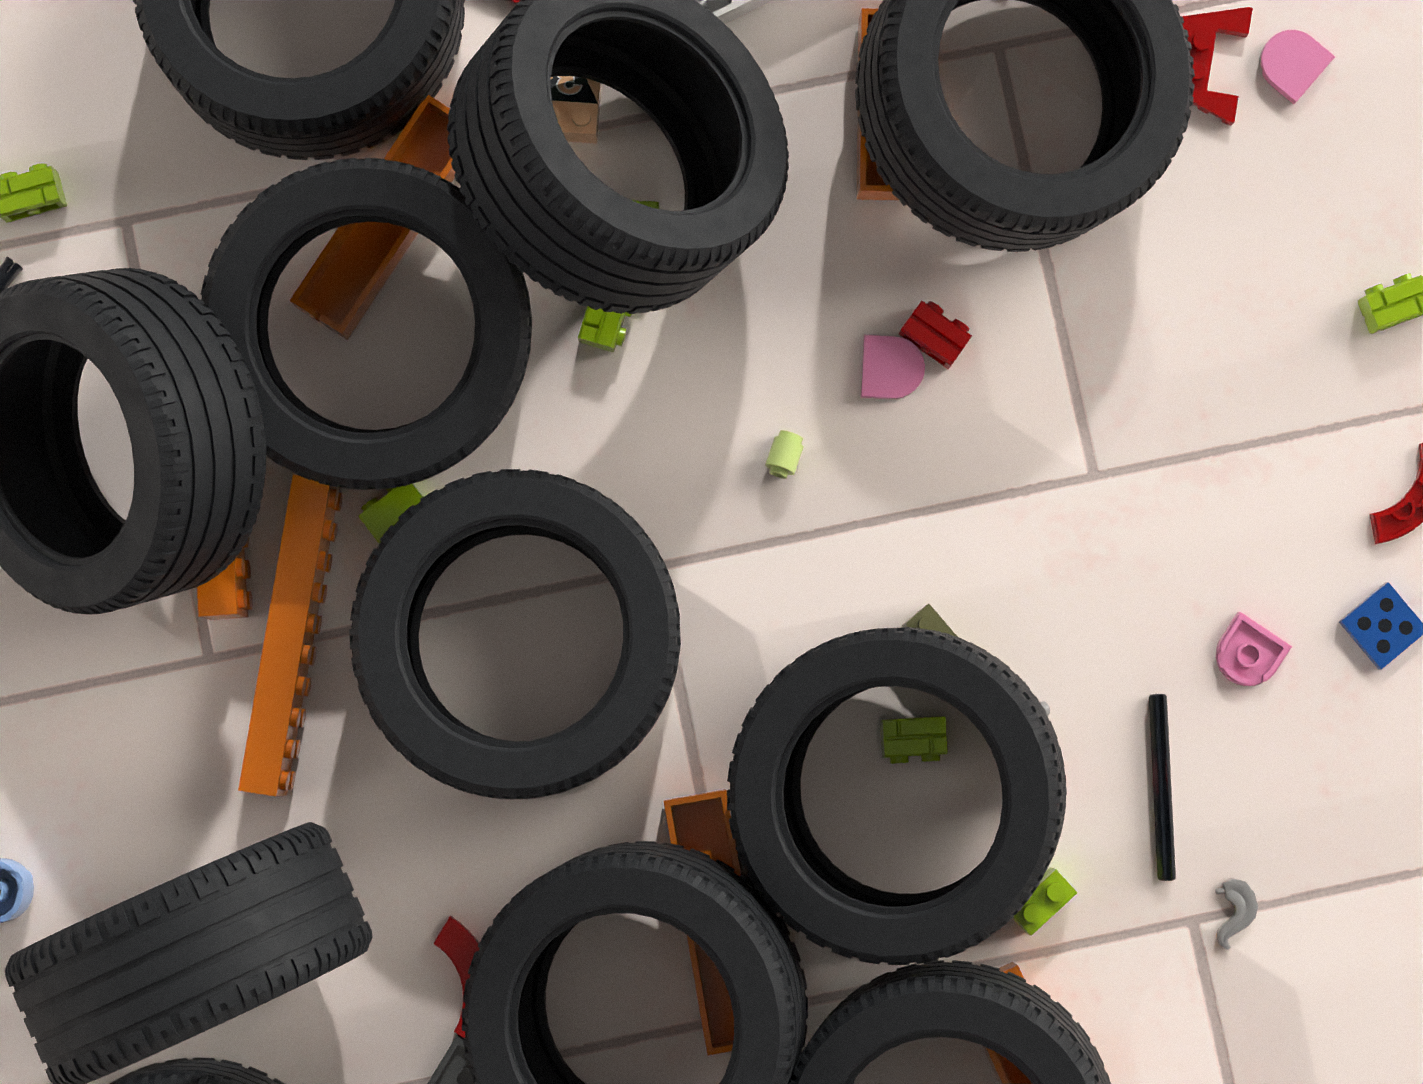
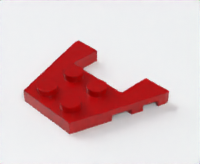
(1202, 36)

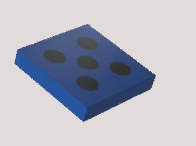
(1383, 625)

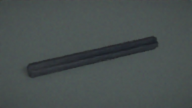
(1162, 787)

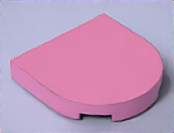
(1293, 62)
(890, 367)
(1249, 652)

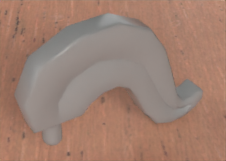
(1244, 905)

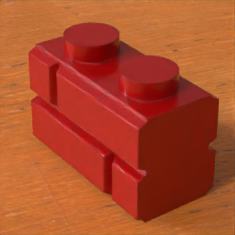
(935, 333)

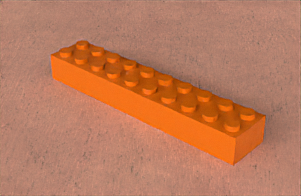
(290, 638)

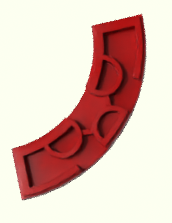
(1404, 514)
(460, 947)

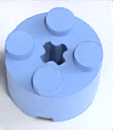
(15, 889)

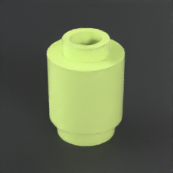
(784, 454)

